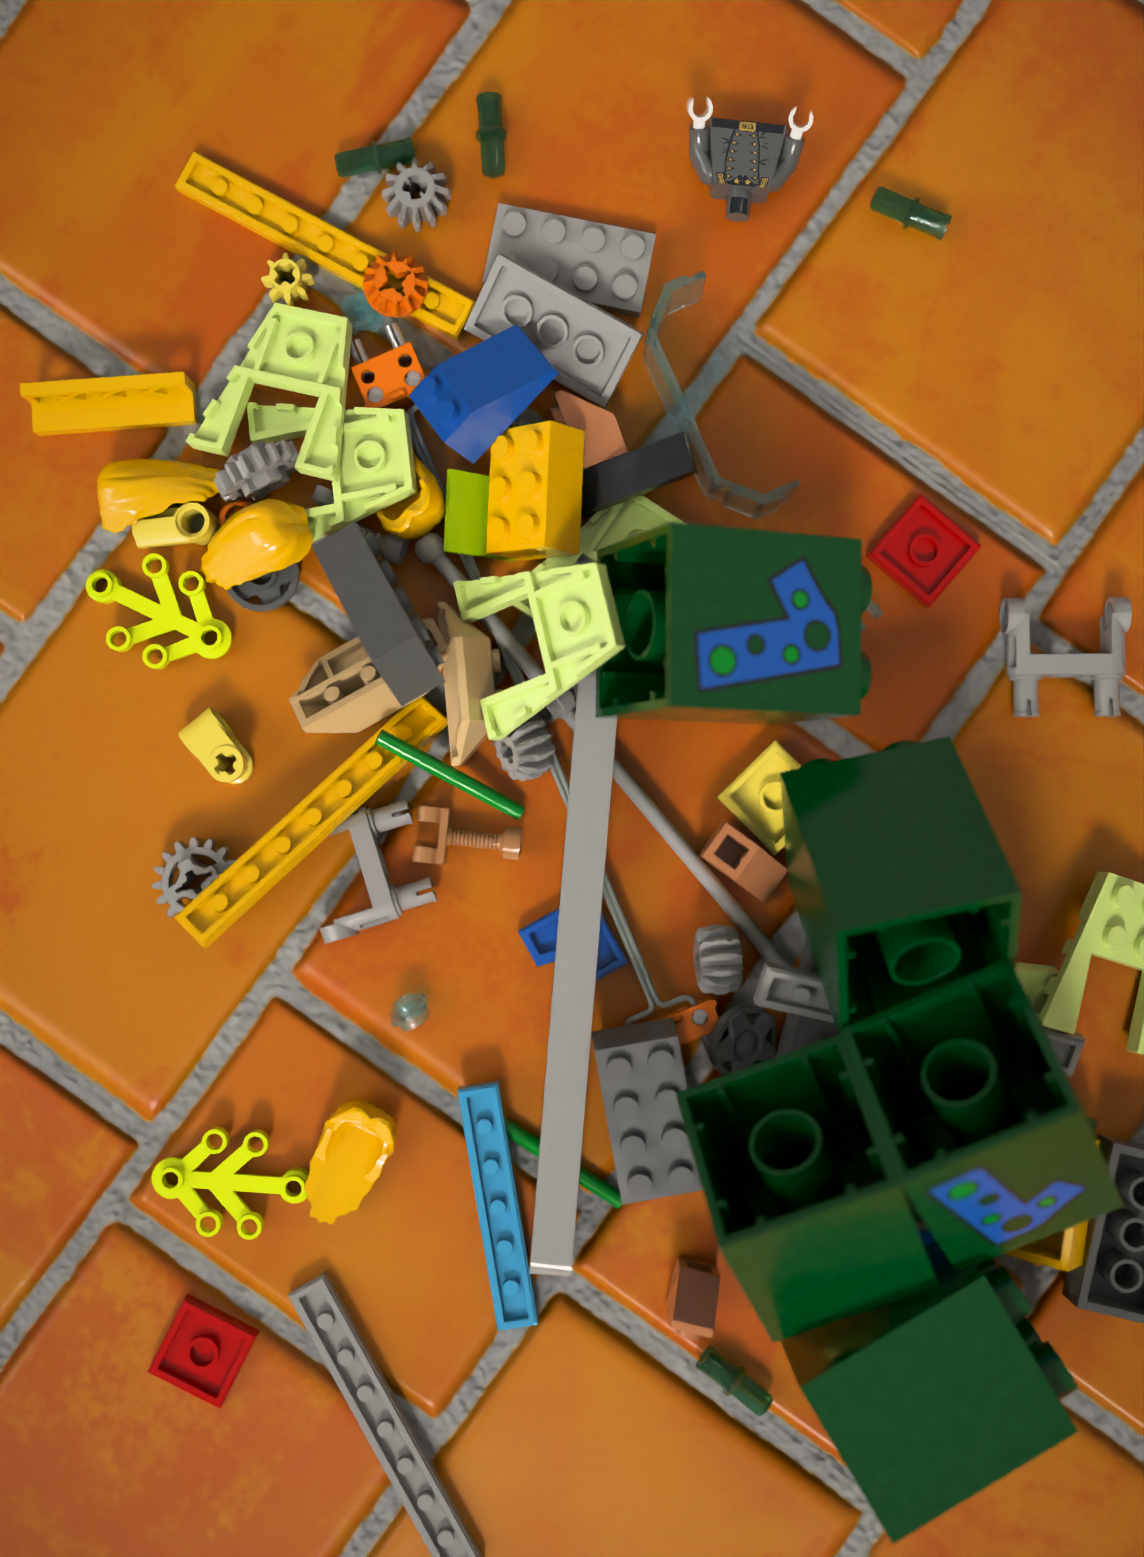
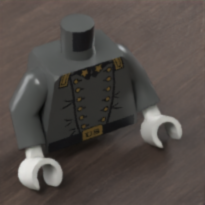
(743, 157)

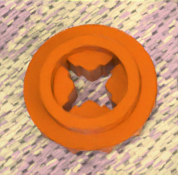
(390, 302)

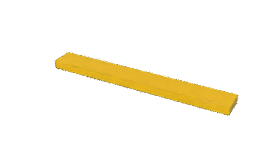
(310, 237)
(306, 825)

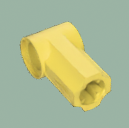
(173, 527)

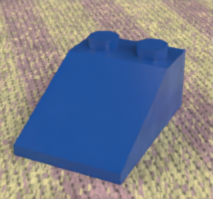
(483, 390)

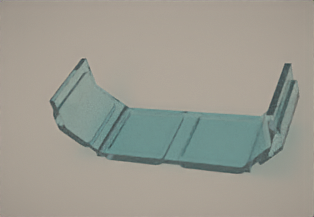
(676, 296)

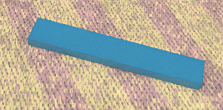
(498, 1205)

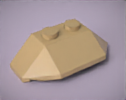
(468, 680)
(347, 691)

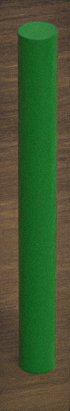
(449, 774)
(586, 1178)

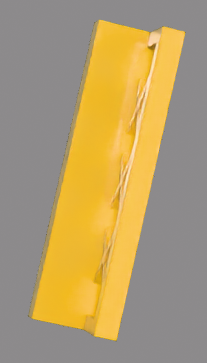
(111, 403)

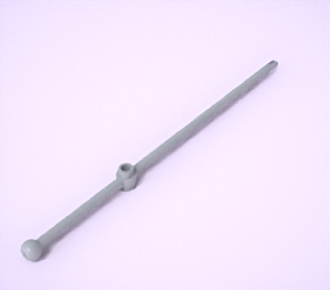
(431, 551)

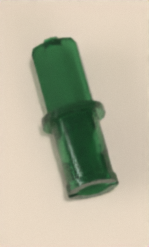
(491, 134)
(374, 157)
(910, 212)
(734, 1381)

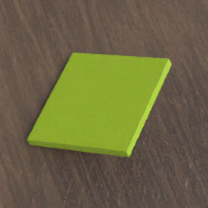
(467, 514)

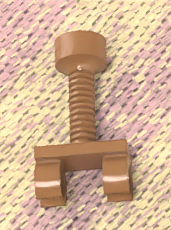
(508, 842)

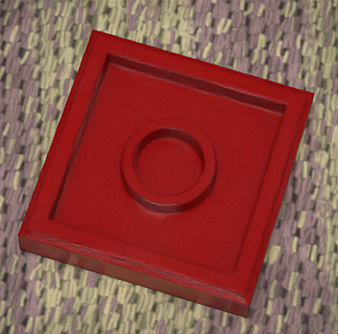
(923, 551)
(203, 1351)

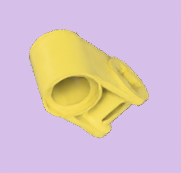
(212, 743)

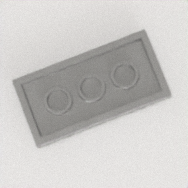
(586, 257)
(573, 334)

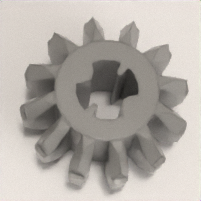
(414, 179)
(526, 750)
(717, 959)

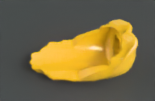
(148, 487)
(419, 512)
(257, 542)
(348, 1159)

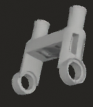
(1102, 668)
(385, 897)

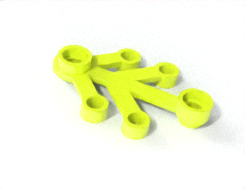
(166, 616)
(224, 1182)

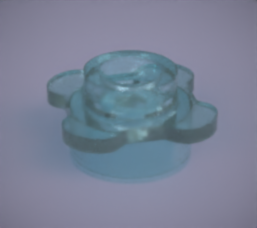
(352, 305)
(409, 1011)

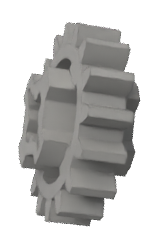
(257, 470)
(189, 867)

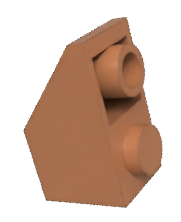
(602, 433)
(743, 861)
(693, 1298)

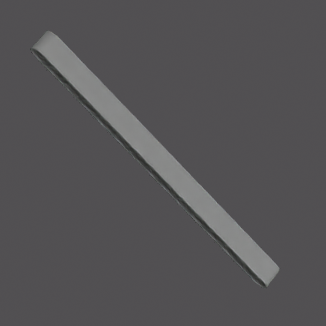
(573, 986)

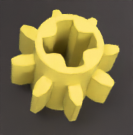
(288, 269)

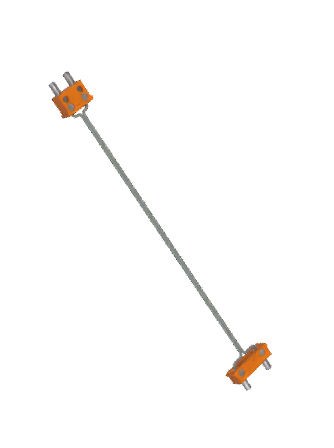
(392, 390)

